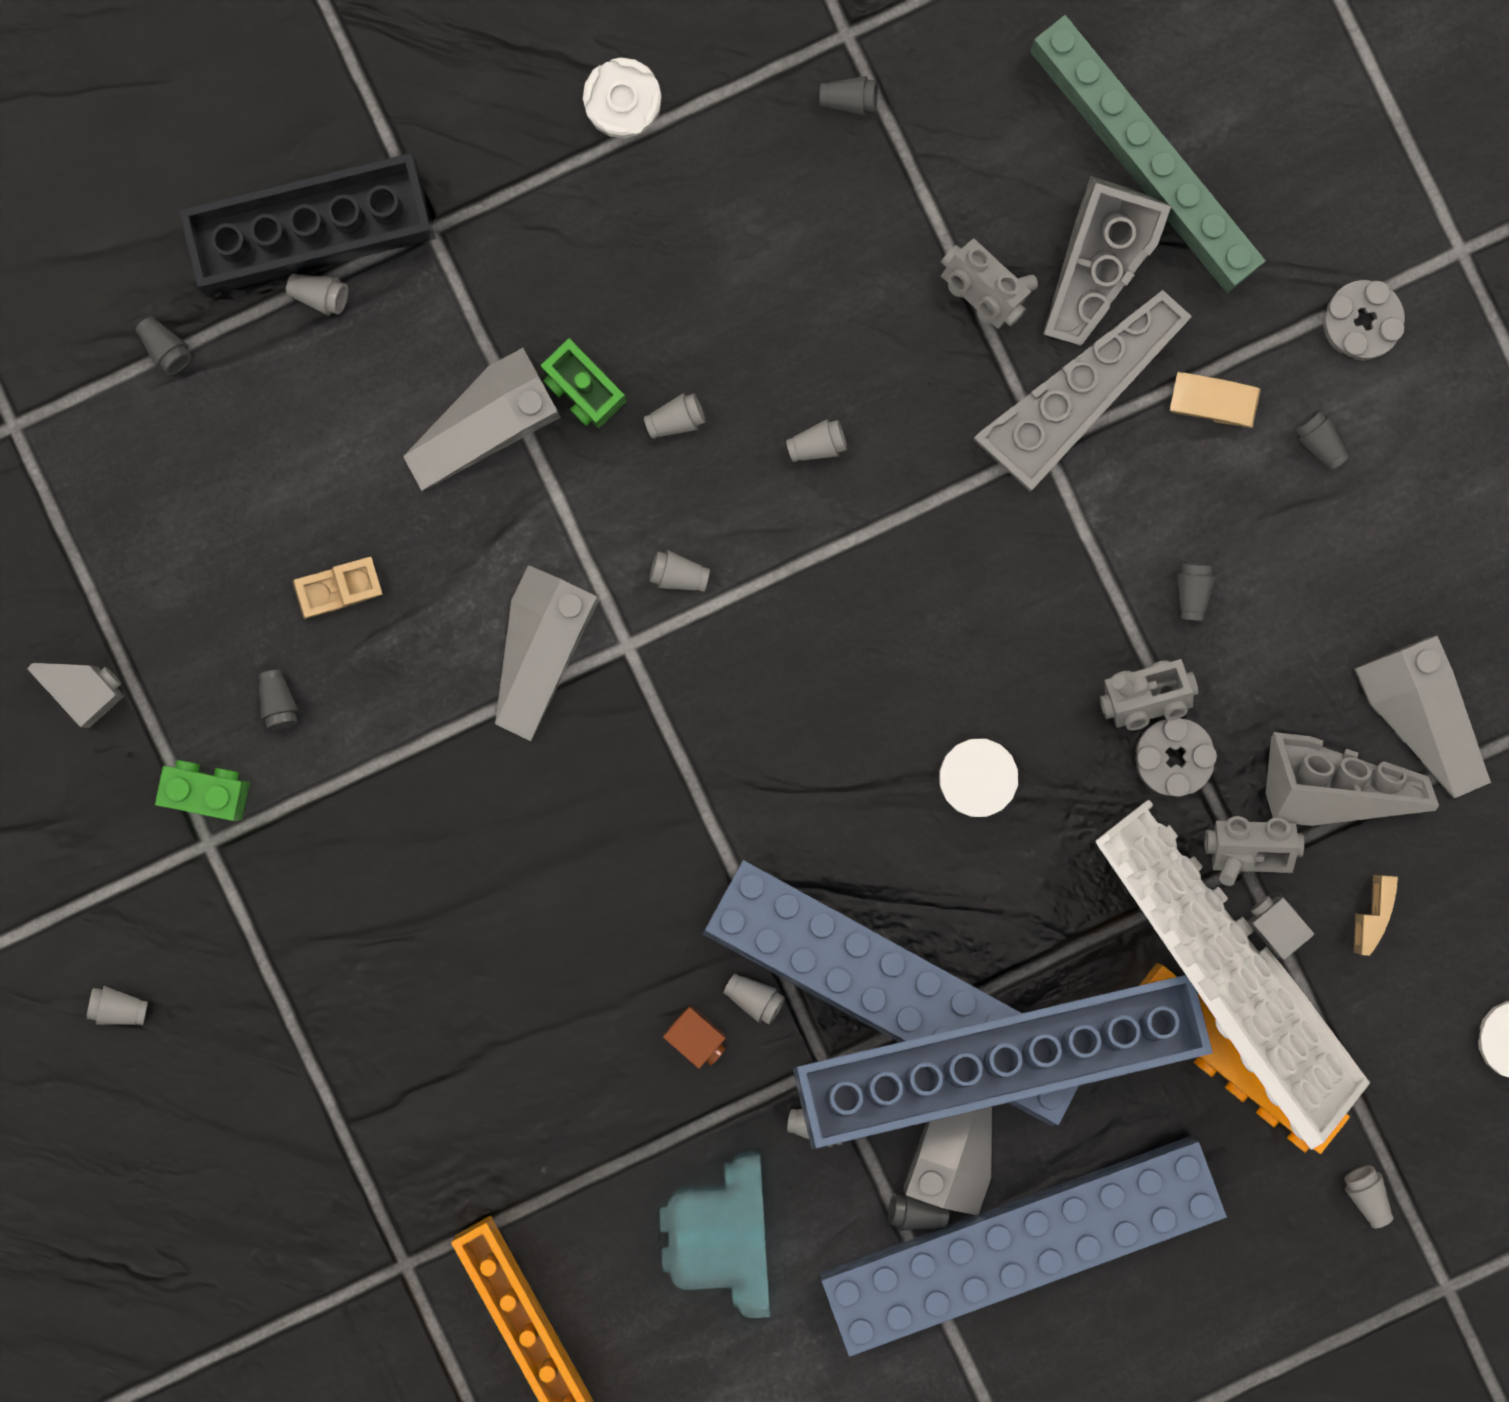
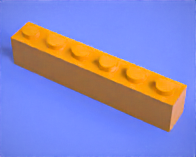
(1242, 1082)
(518, 1314)

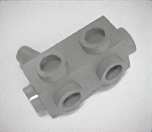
(986, 284)
(1142, 694)
(1253, 847)

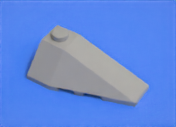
(1106, 247)
(488, 416)
(540, 641)
(1425, 708)
(1328, 787)
(953, 1162)

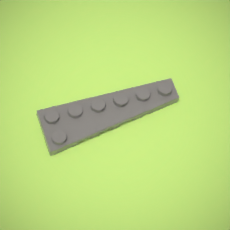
(1058, 412)

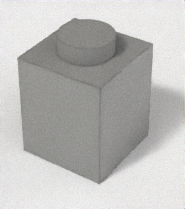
(1279, 926)

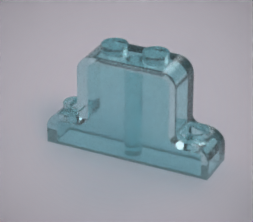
(721, 1236)

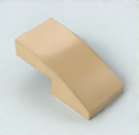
(1215, 399)
(337, 588)
(1371, 927)

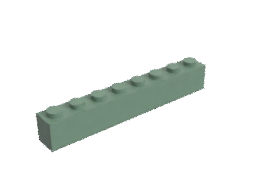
(1146, 153)

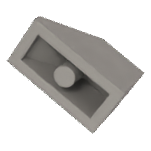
(80, 689)

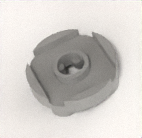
(1374, 299)
(1152, 759)

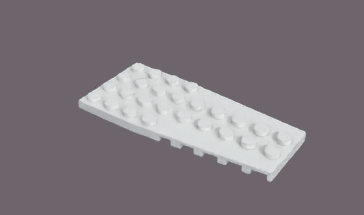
(1243, 987)

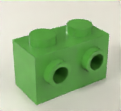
(583, 383)
(202, 793)

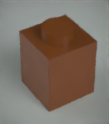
(696, 1037)

